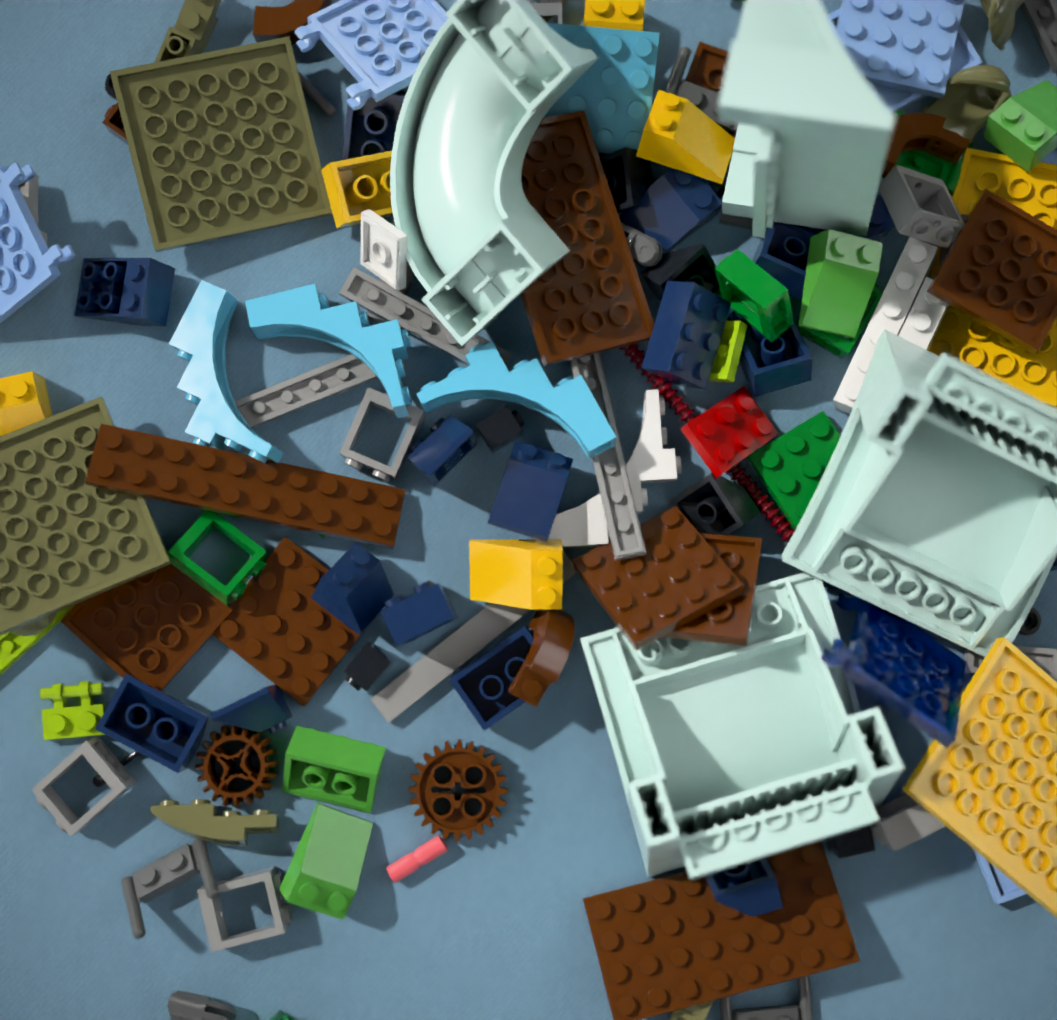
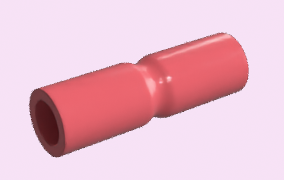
(413, 861)

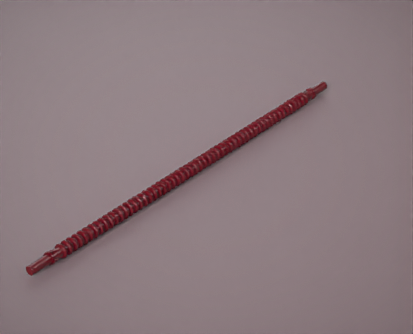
(736, 472)

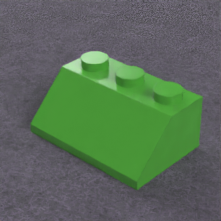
(332, 769)

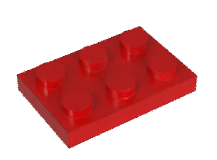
(729, 431)

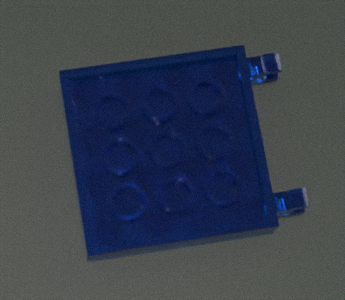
(902, 668)

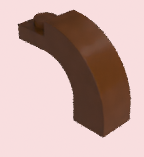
(283, 21)
(925, 134)
(547, 656)

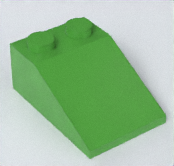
(1026, 125)
(838, 282)
(327, 862)

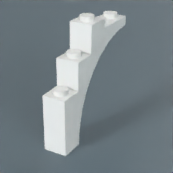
(648, 464)

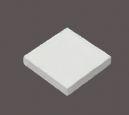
(383, 249)

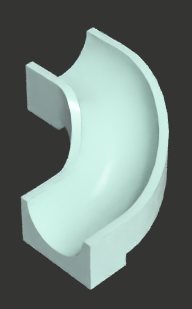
(463, 155)

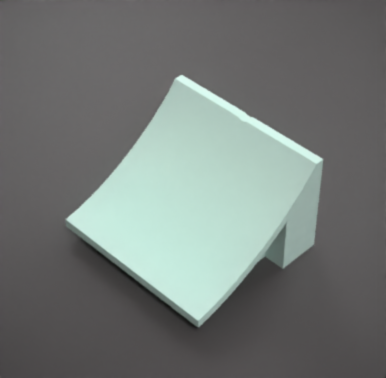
(806, 123)
(937, 498)
(741, 744)

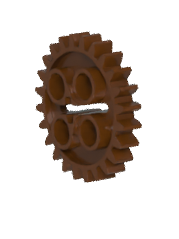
(458, 818)

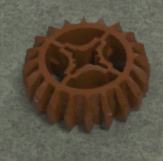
(249, 771)

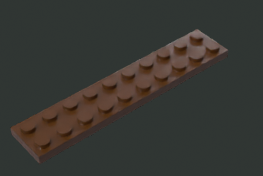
(244, 486)

